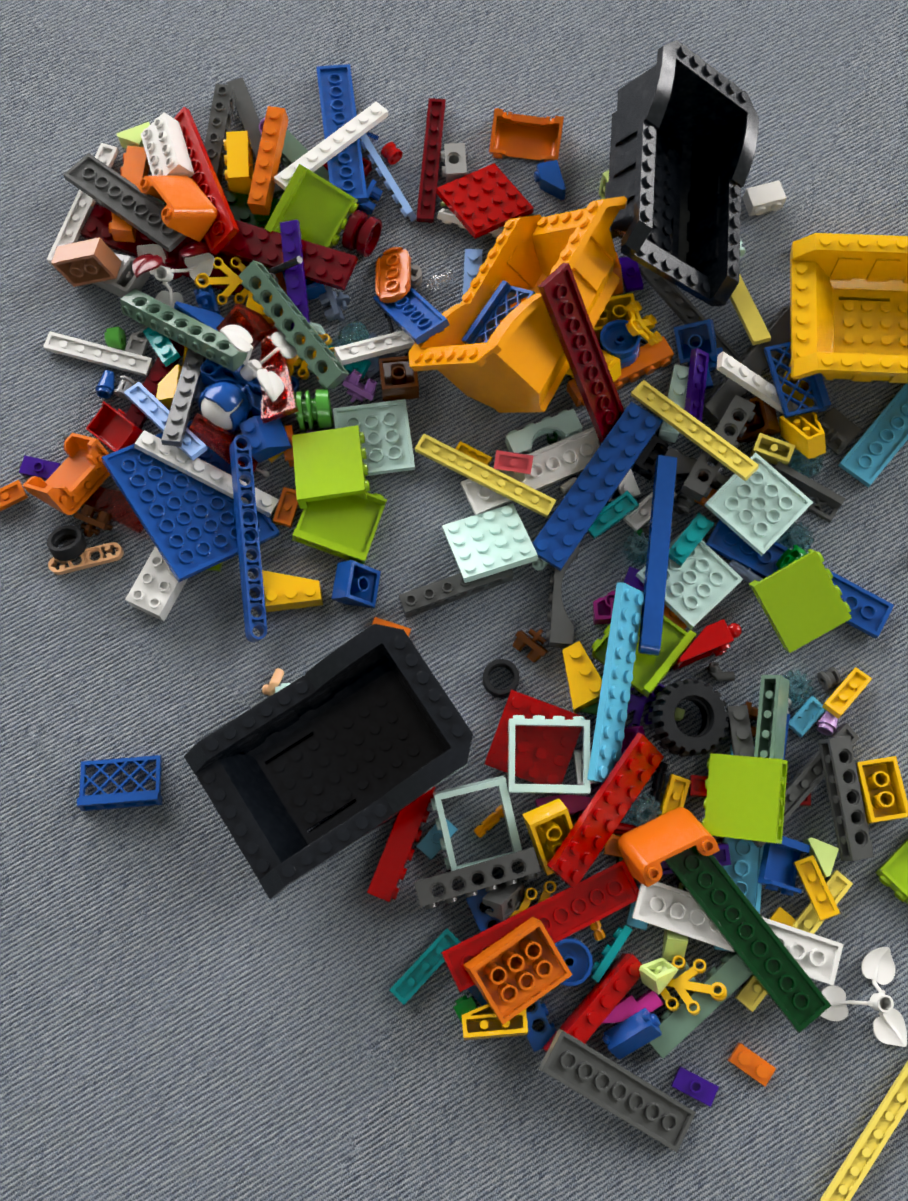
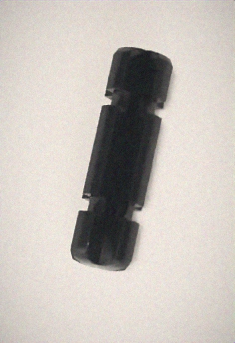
(658, 781)

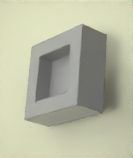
(137, 345)

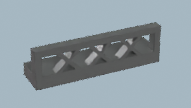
(814, 490)

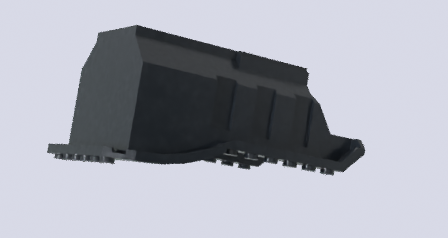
(681, 161)
(351, 728)

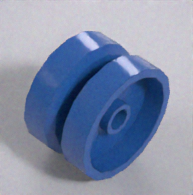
(619, 342)
(581, 960)

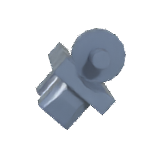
(335, 311)

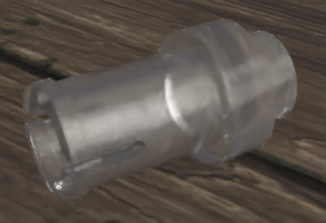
(436, 281)

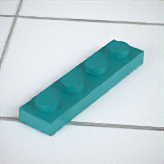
(423, 967)

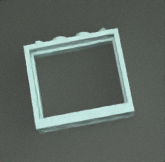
(558, 721)
(441, 822)

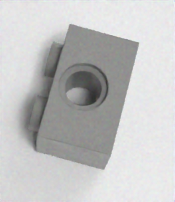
(454, 154)

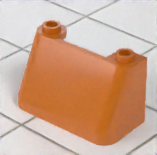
(525, 136)
(187, 206)
(75, 478)
(661, 839)

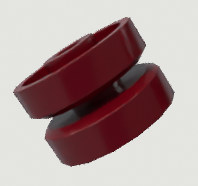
(362, 233)

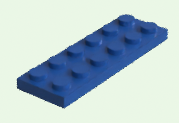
(415, 316)

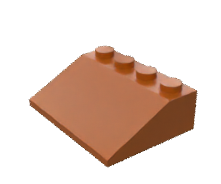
(518, 969)

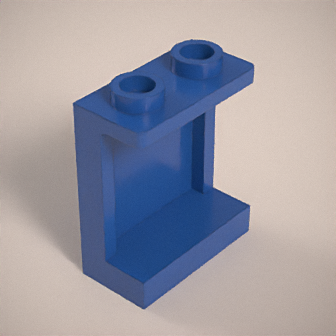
(777, 865)

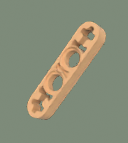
(86, 559)

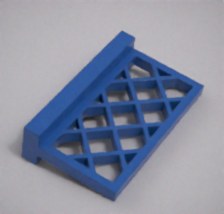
(494, 312)
(816, 385)
(120, 800)

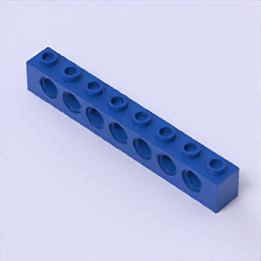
(536, 1038)

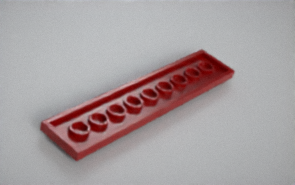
(224, 226)
(560, 915)

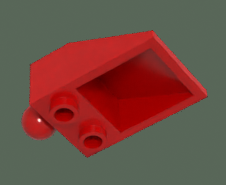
(712, 640)

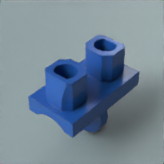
(373, 192)
(206, 299)

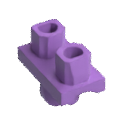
(357, 389)

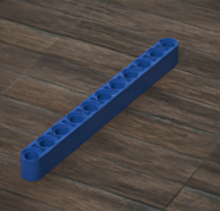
(244, 546)
(657, 555)

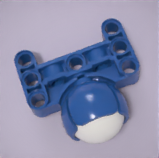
(230, 396)

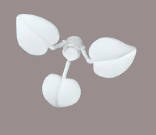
(196, 265)
(242, 342)
(890, 1025)

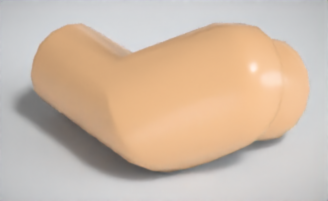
(274, 682)

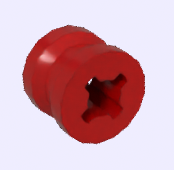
(391, 153)

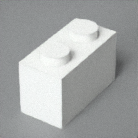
(764, 198)

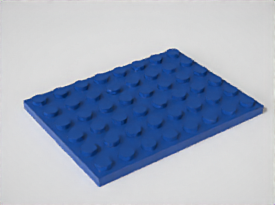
(182, 515)

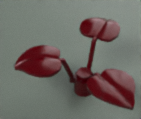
(149, 262)

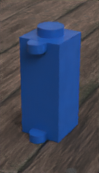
(632, 1033)

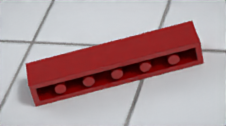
(399, 848)
(601, 999)

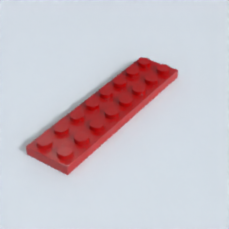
(605, 811)

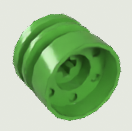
(314, 409)

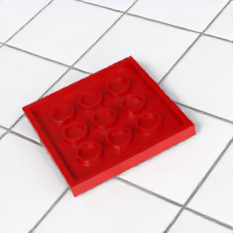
(484, 200)
(540, 751)

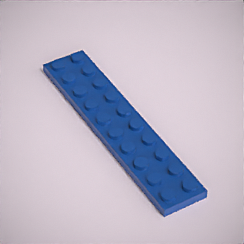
(337, 109)
(595, 485)
(867, 609)

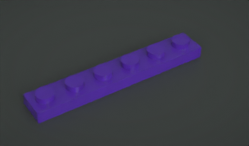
(296, 275)

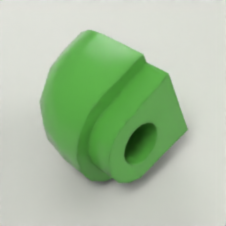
(115, 338)

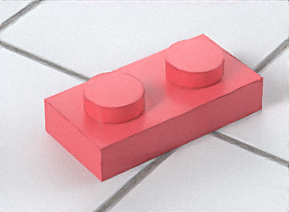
(513, 462)

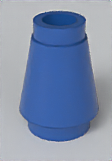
(106, 385)

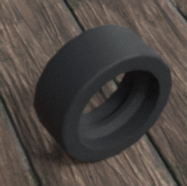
(64, 533)
(505, 664)

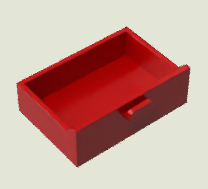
(113, 428)

